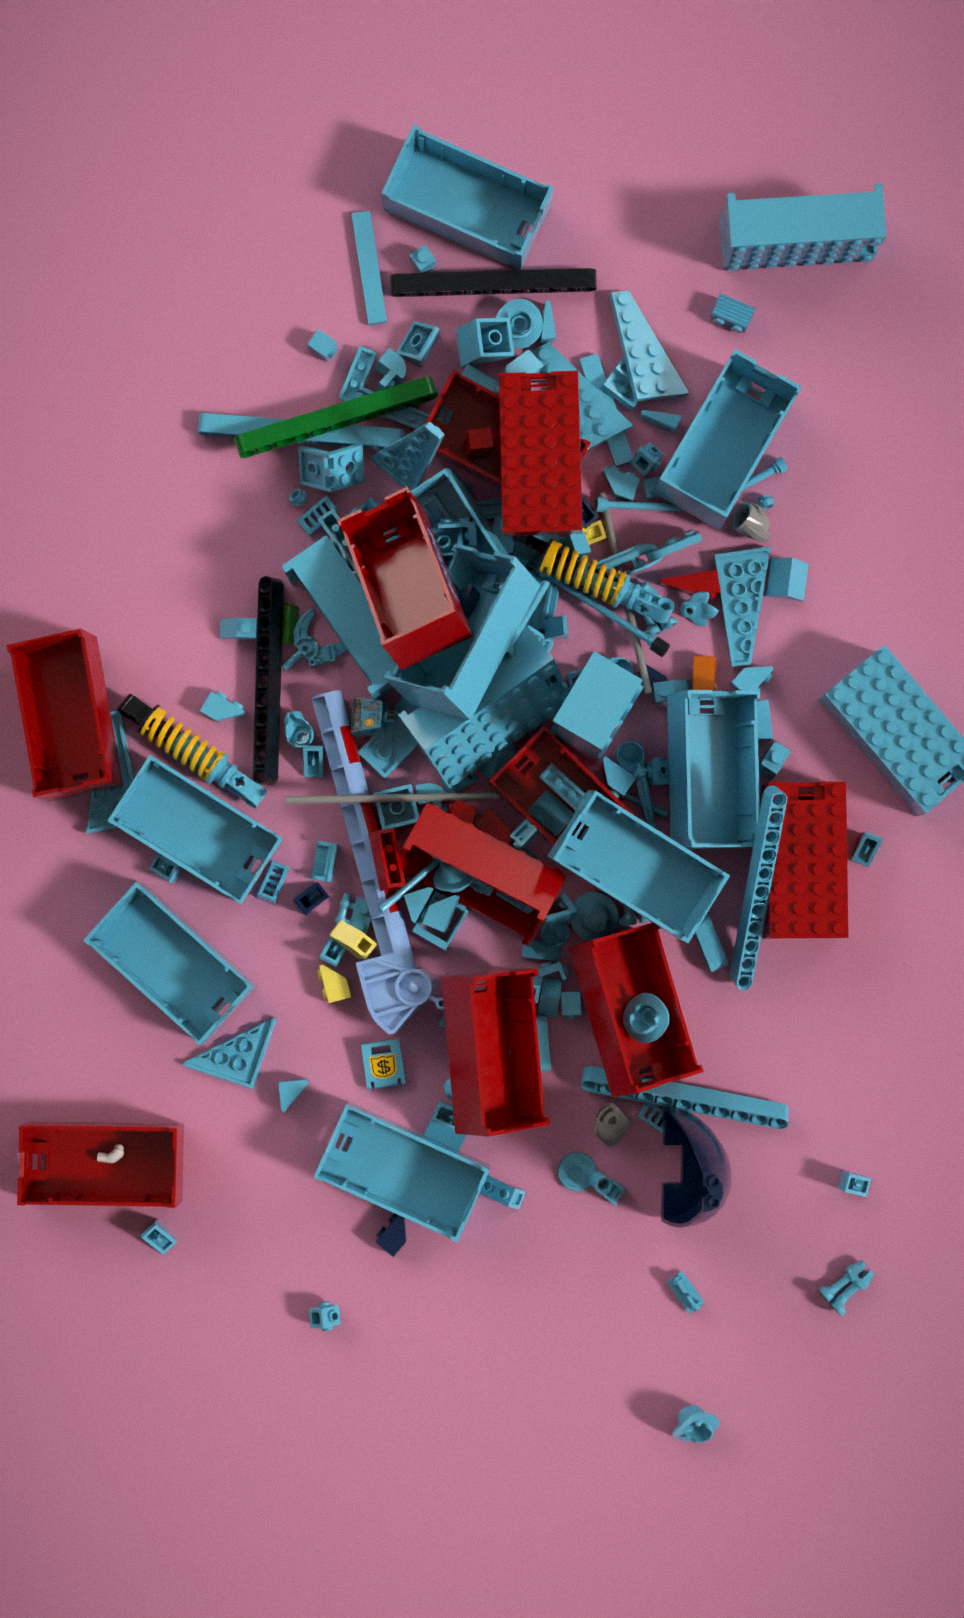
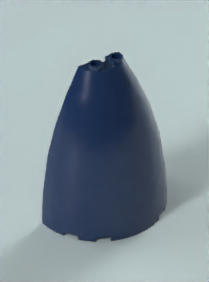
(704, 1171)

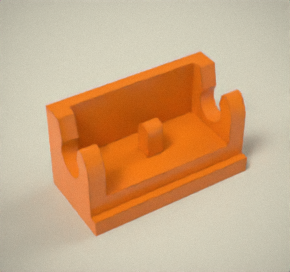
(704, 673)

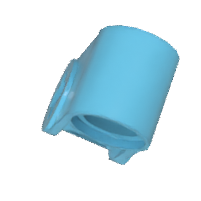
(609, 1188)

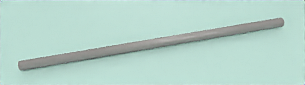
(629, 613)
(391, 798)

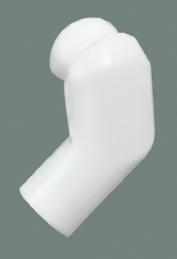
(112, 1157)

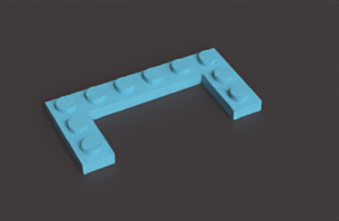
(354, 388)

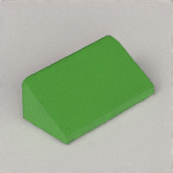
(290, 618)

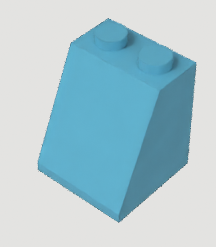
(484, 341)

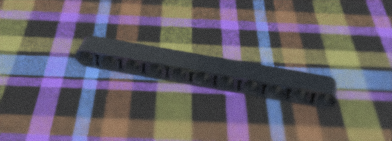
(493, 282)
(268, 681)

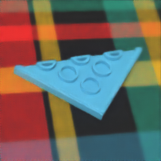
(237, 1058)

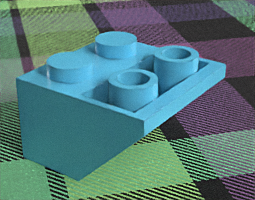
(442, 1127)

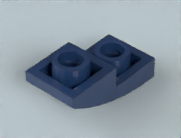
(468, 598)

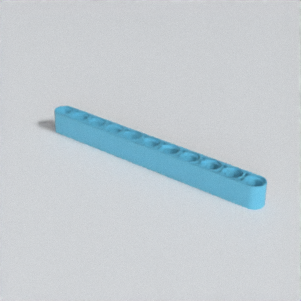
(233, 425)
(755, 879)
(697, 1100)

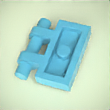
(360, 916)

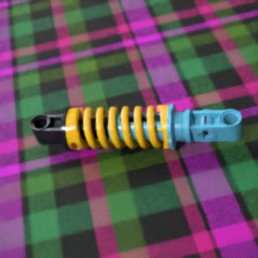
(592, 577)
(210, 765)

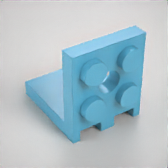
(331, 467)

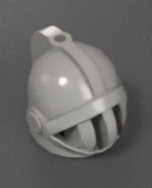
(754, 520)
(611, 1124)

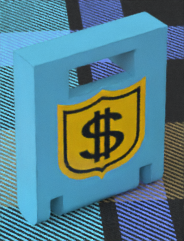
(383, 1067)

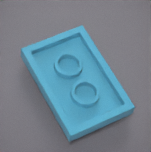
(388, 749)

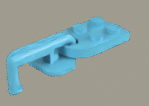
(653, 553)

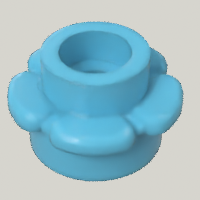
(298, 497)
(766, 502)

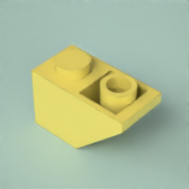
(353, 940)
(335, 984)

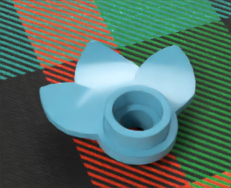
(700, 607)

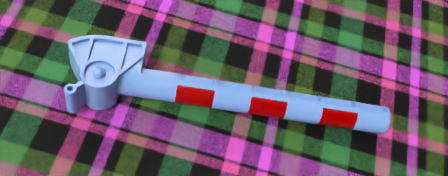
(390, 982)

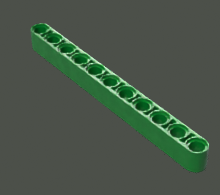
(335, 417)

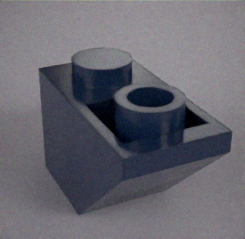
(393, 1236)

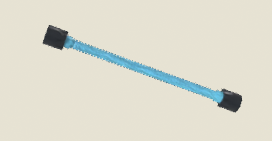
(656, 644)

